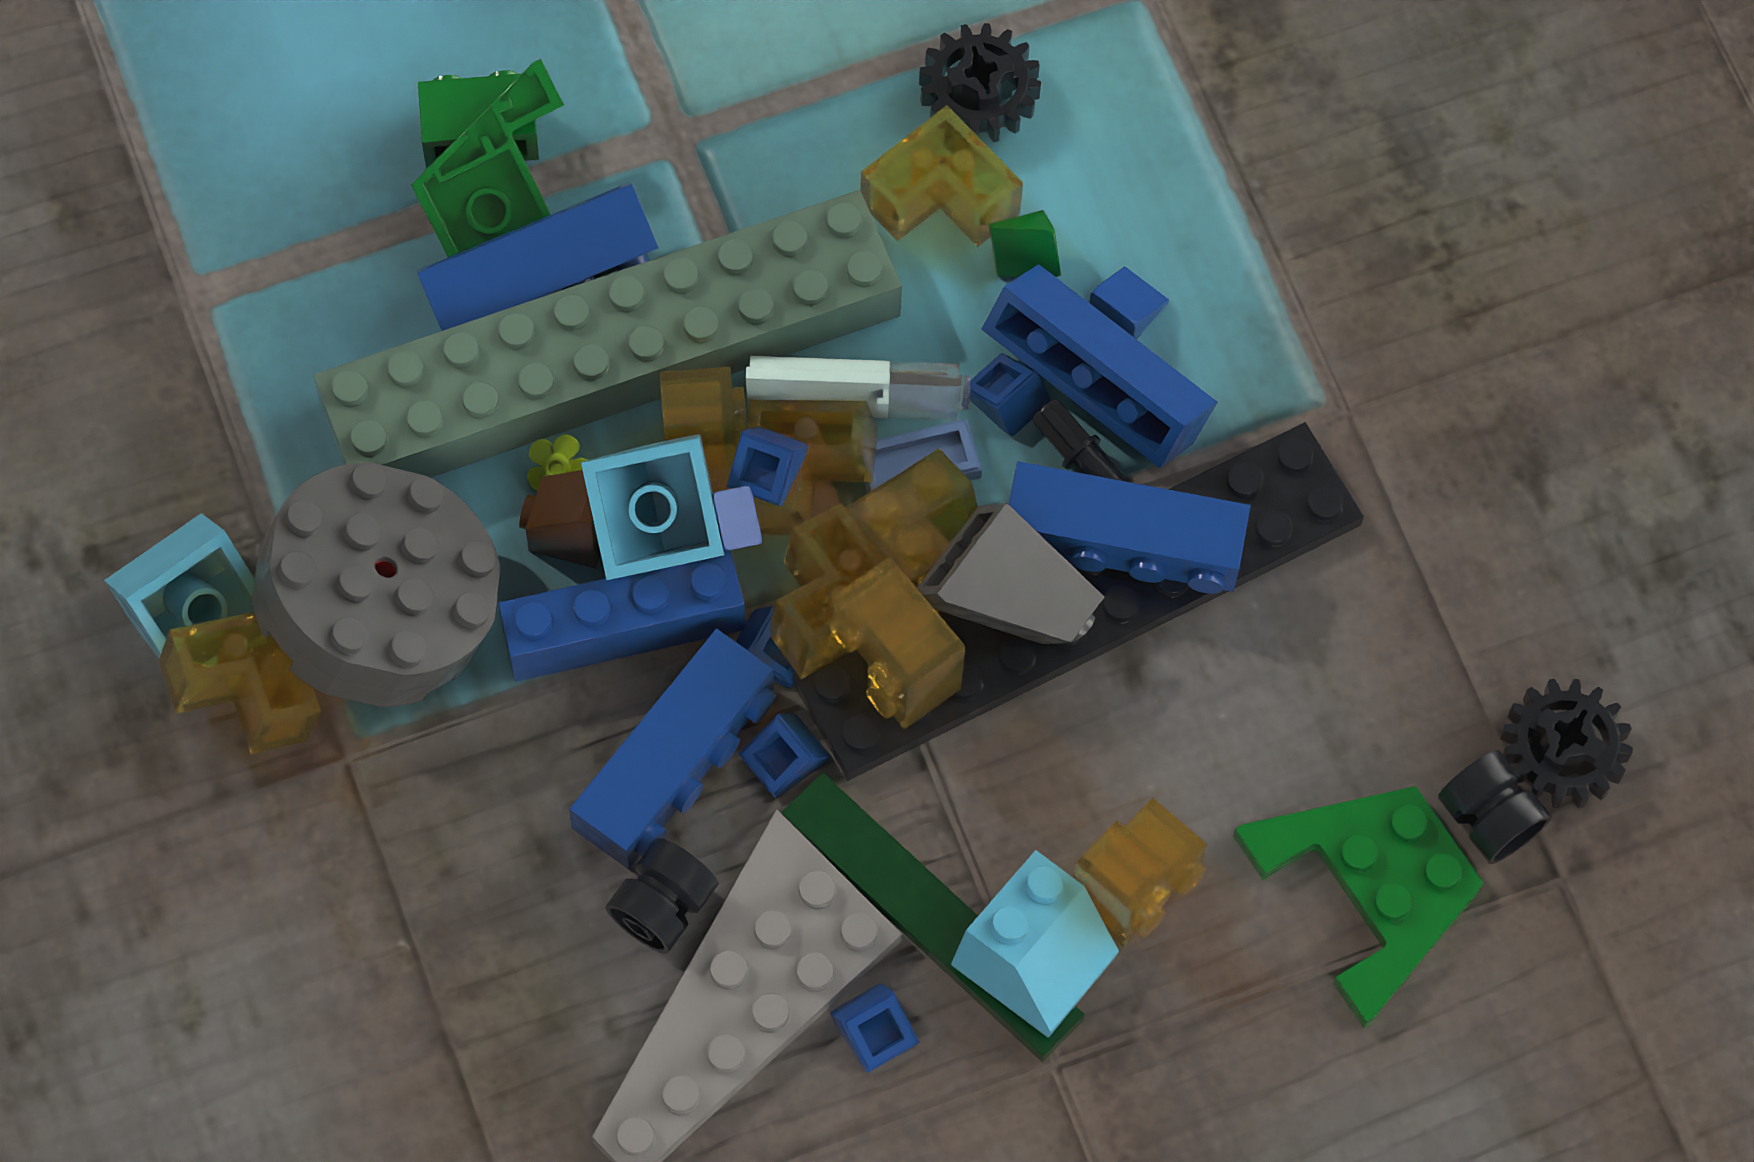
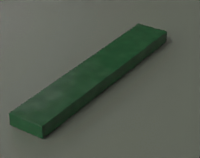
(905, 895)

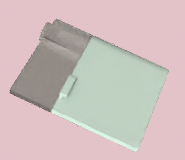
(888, 387)

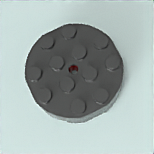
(376, 583)

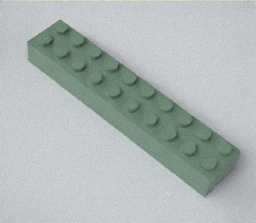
(609, 338)

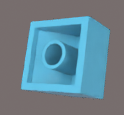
(653, 507)
(183, 582)
(1037, 944)

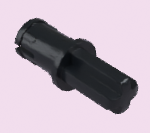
(1074, 443)

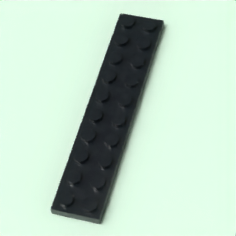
(1293, 509)

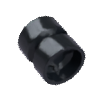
(1494, 807)
(657, 901)

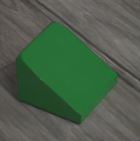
(1023, 244)

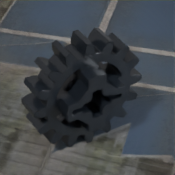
(995, 66)
(1588, 756)

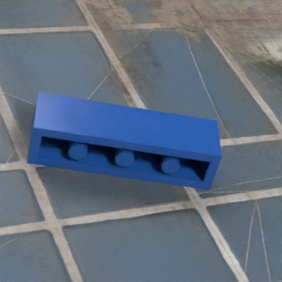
(540, 258)
(1099, 365)
(1133, 527)
(621, 616)
(674, 749)

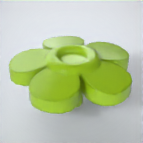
(553, 458)

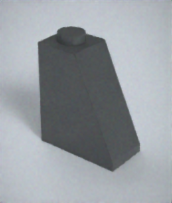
(1011, 580)

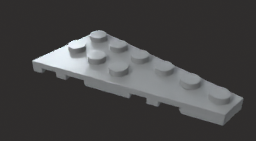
(765, 971)

